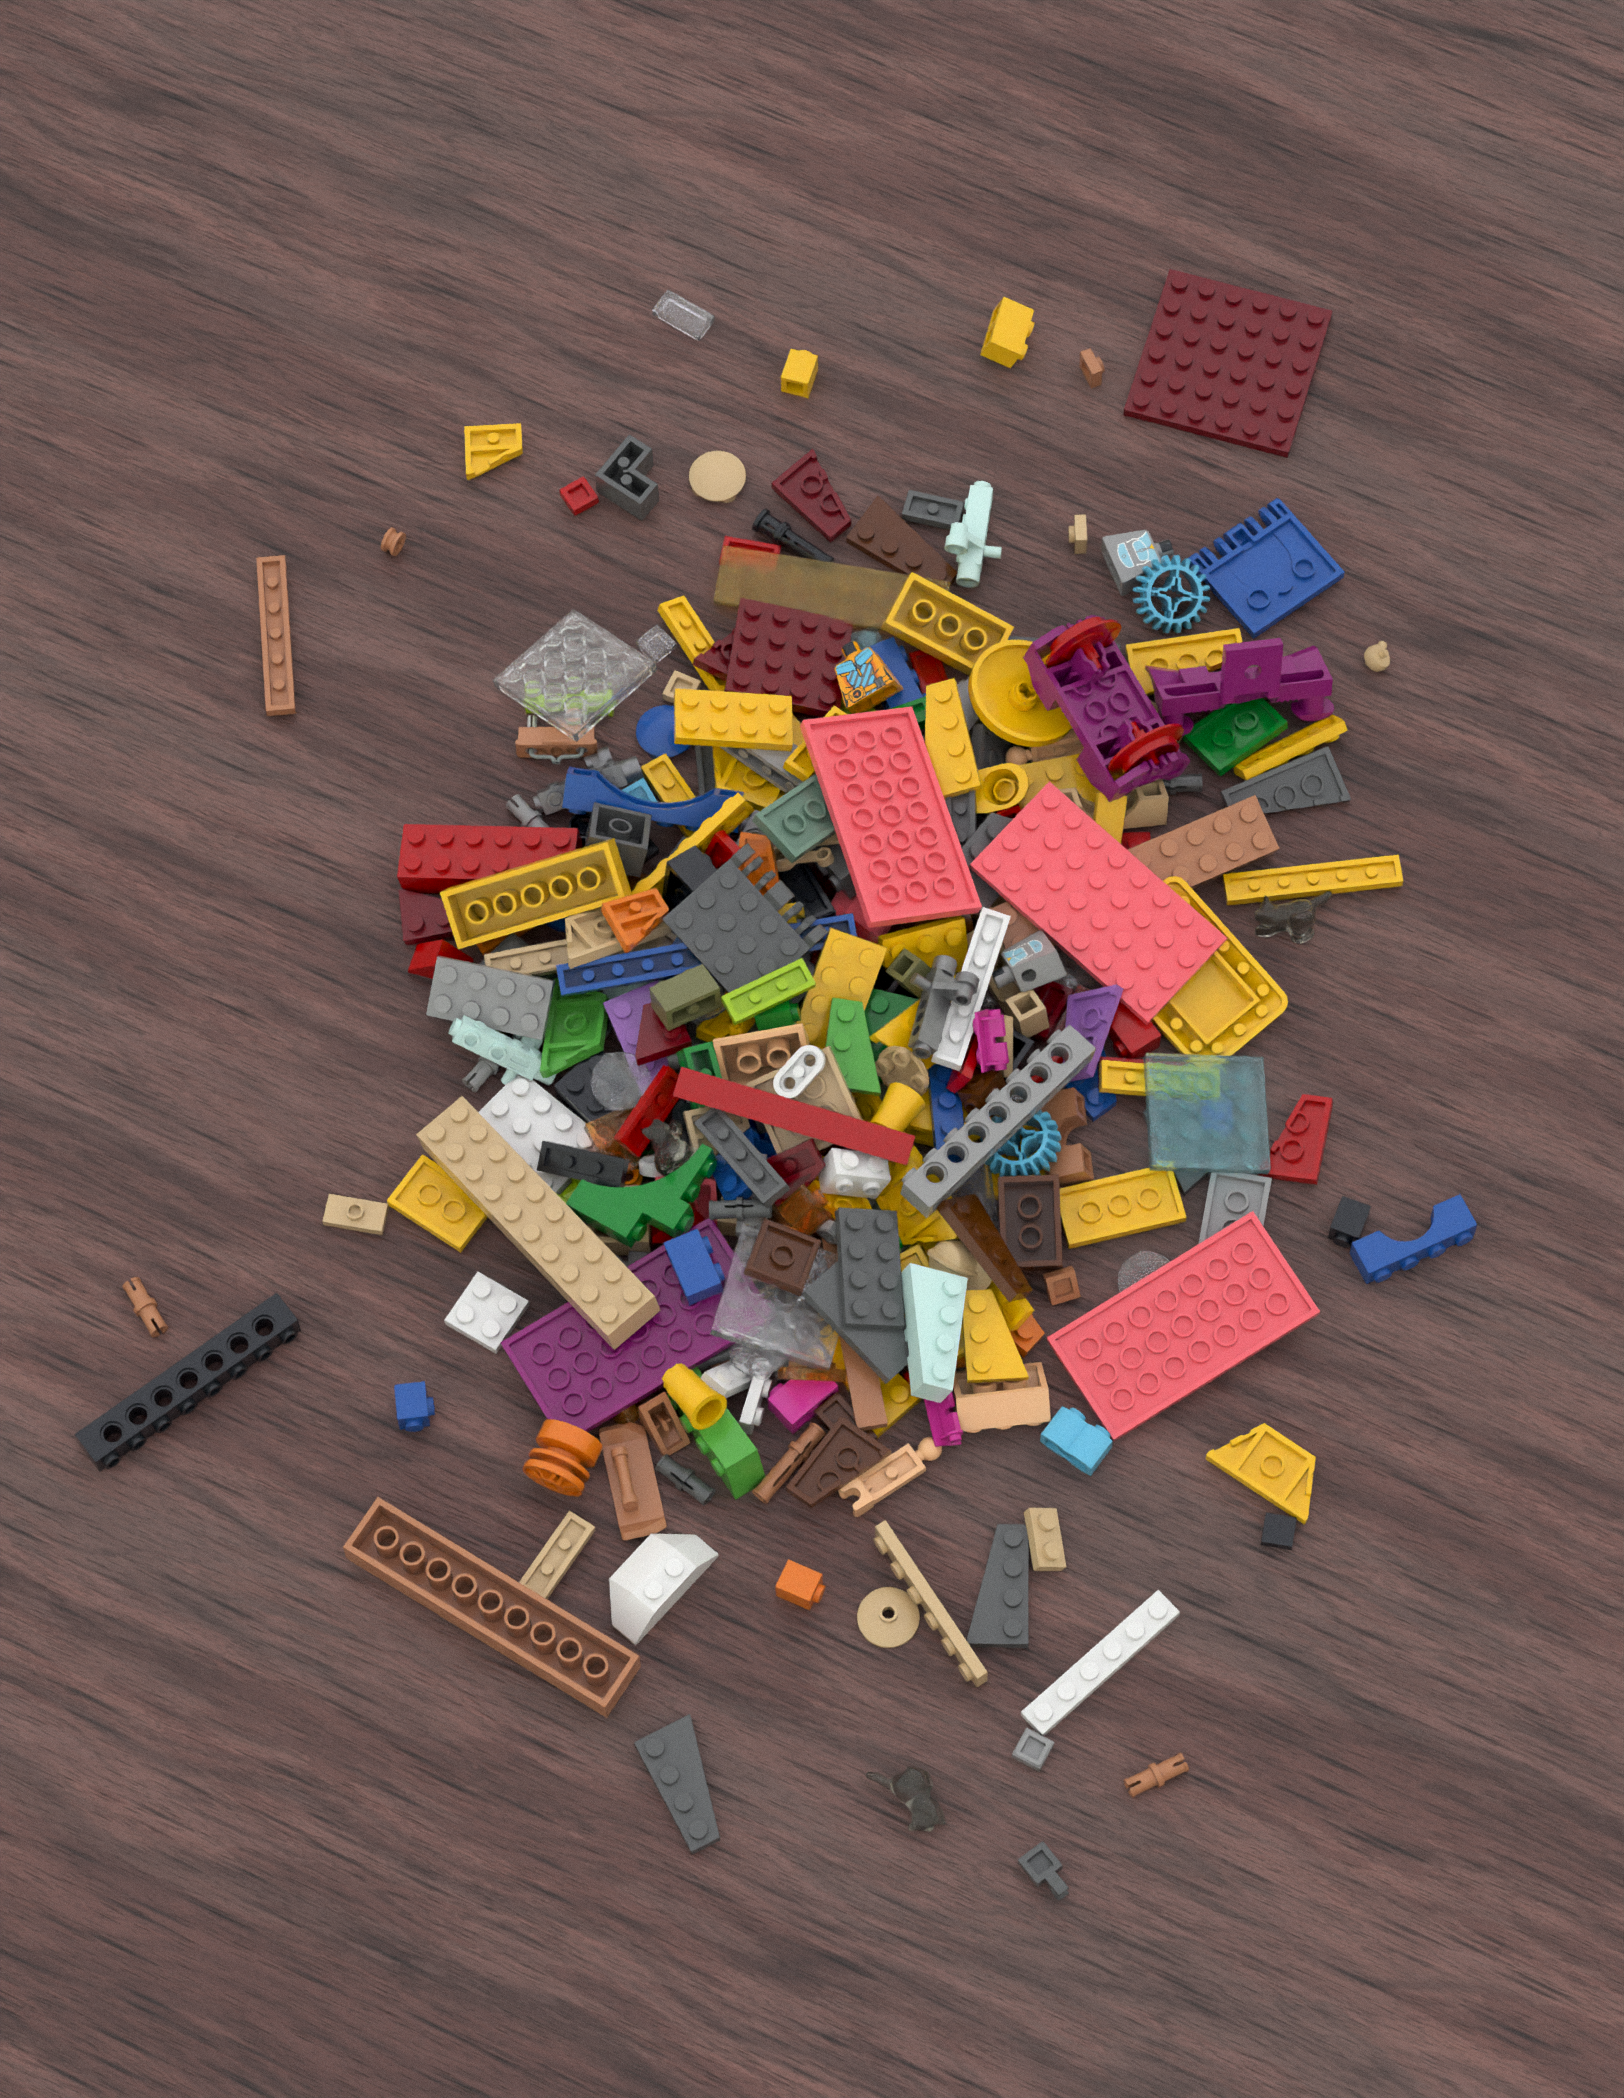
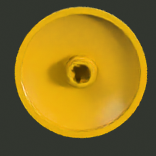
(1007, 701)

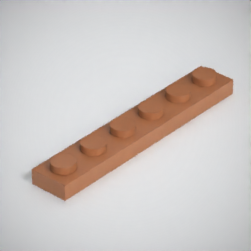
(276, 635)

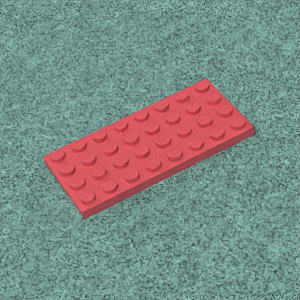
(890, 817)
(1098, 902)
(1183, 1326)

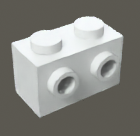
(854, 1174)

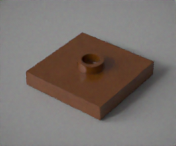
(782, 1257)

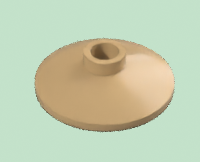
(884, 1631)

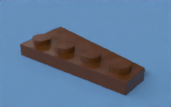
(896, 545)
(982, 1239)

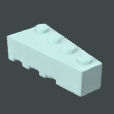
(933, 1328)

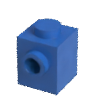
(413, 1406)

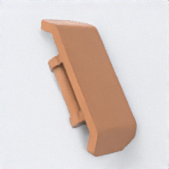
(632, 1480)

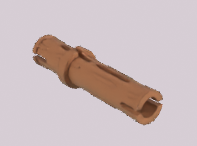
(796, 1454)

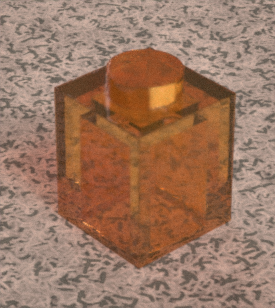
(805, 1210)

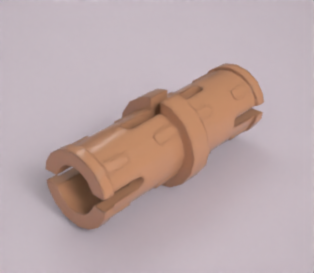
(145, 1307)
(1156, 1775)

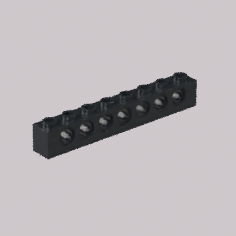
(194, 1366)

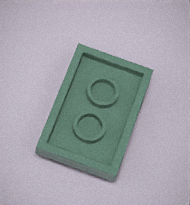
(797, 820)

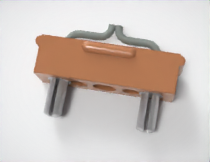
(551, 743)

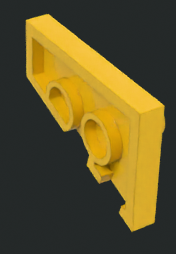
(988, 1342)

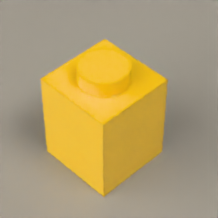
(799, 373)

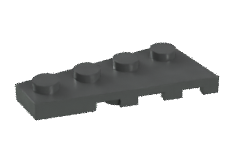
(1002, 1602)
(679, 1776)

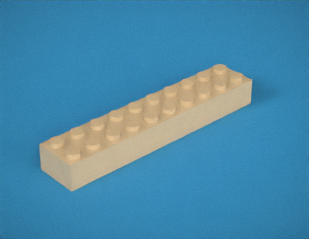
(538, 1222)

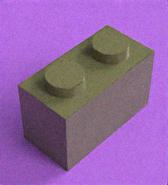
(685, 997)

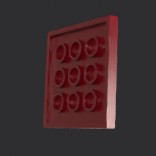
(787, 655)

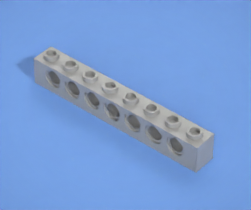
(927, 1195)

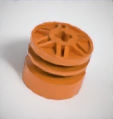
(562, 1457)

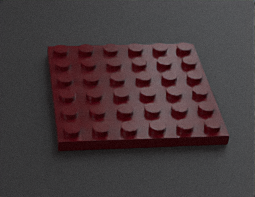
(1228, 363)

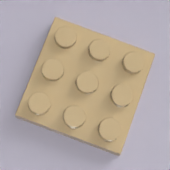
(825, 1091)

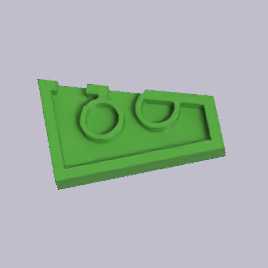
(852, 1046)

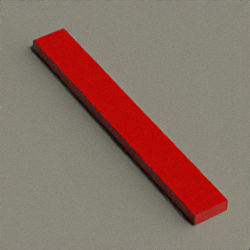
(794, 1116)

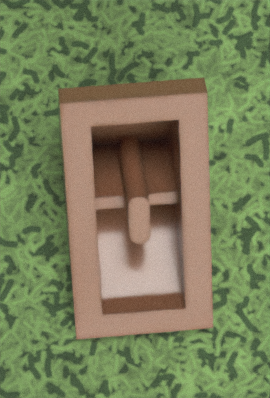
(663, 1425)

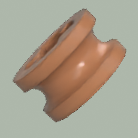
(393, 541)

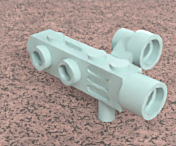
(969, 537)
(516, 1054)

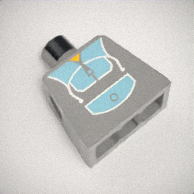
(1129, 553)
(1029, 963)

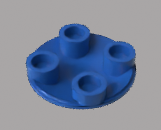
(656, 732)

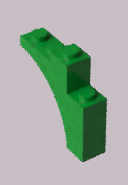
(661, 1203)

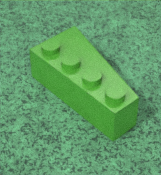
(728, 1450)

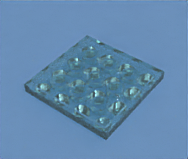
(1206, 1113)

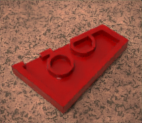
(1301, 1145)

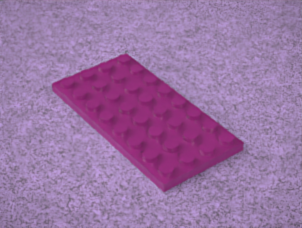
(586, 1380)

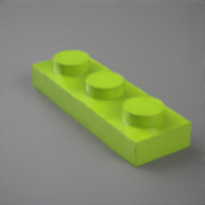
(768, 991)

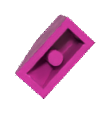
(797, 1400)

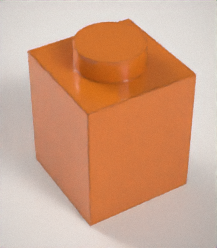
(800, 1585)

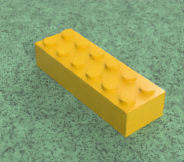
(535, 893)

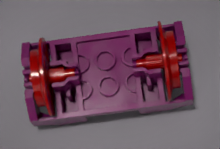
(1104, 707)

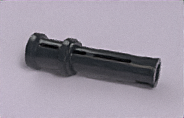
(780, 534)

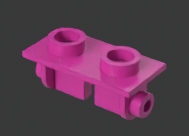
(987, 1026)
(944, 1422)

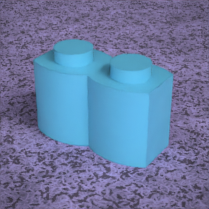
(1077, 1440)

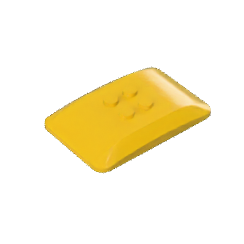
(1224, 1000)

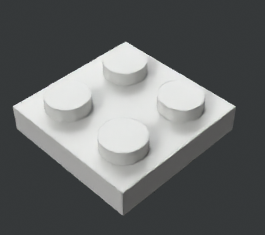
(486, 1312)

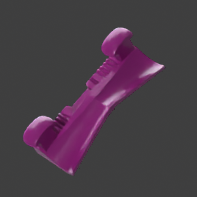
(1278, 678)

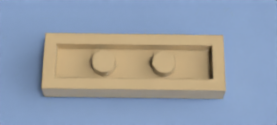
(558, 1555)

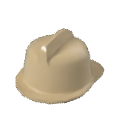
(955, 1258)

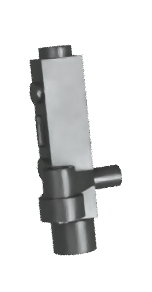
(618, 773)
(937, 992)

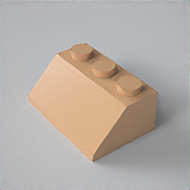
(758, 1052)
(1002, 1403)

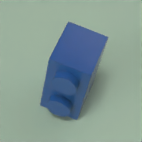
(694, 1266)

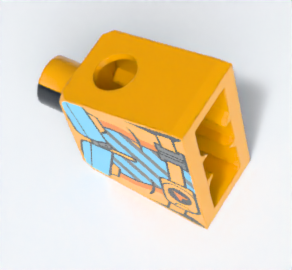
(864, 678)

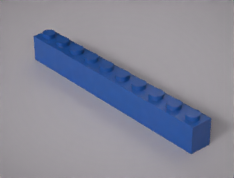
(658, 963)

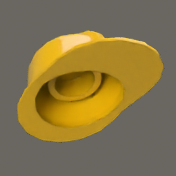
(1002, 787)

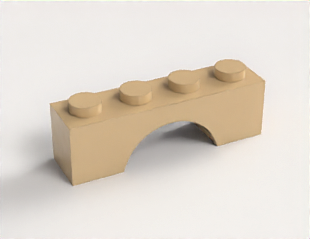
(1144, 807)
(1025, 1007)

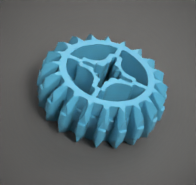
(1174, 581)
(1044, 1142)

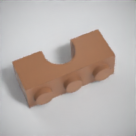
(1075, 1160)

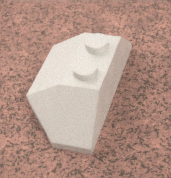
(655, 1581)

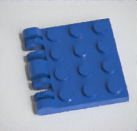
(1267, 569)

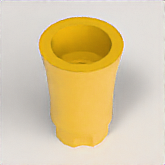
(898, 1107)
(695, 1397)

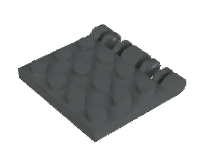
(738, 928)

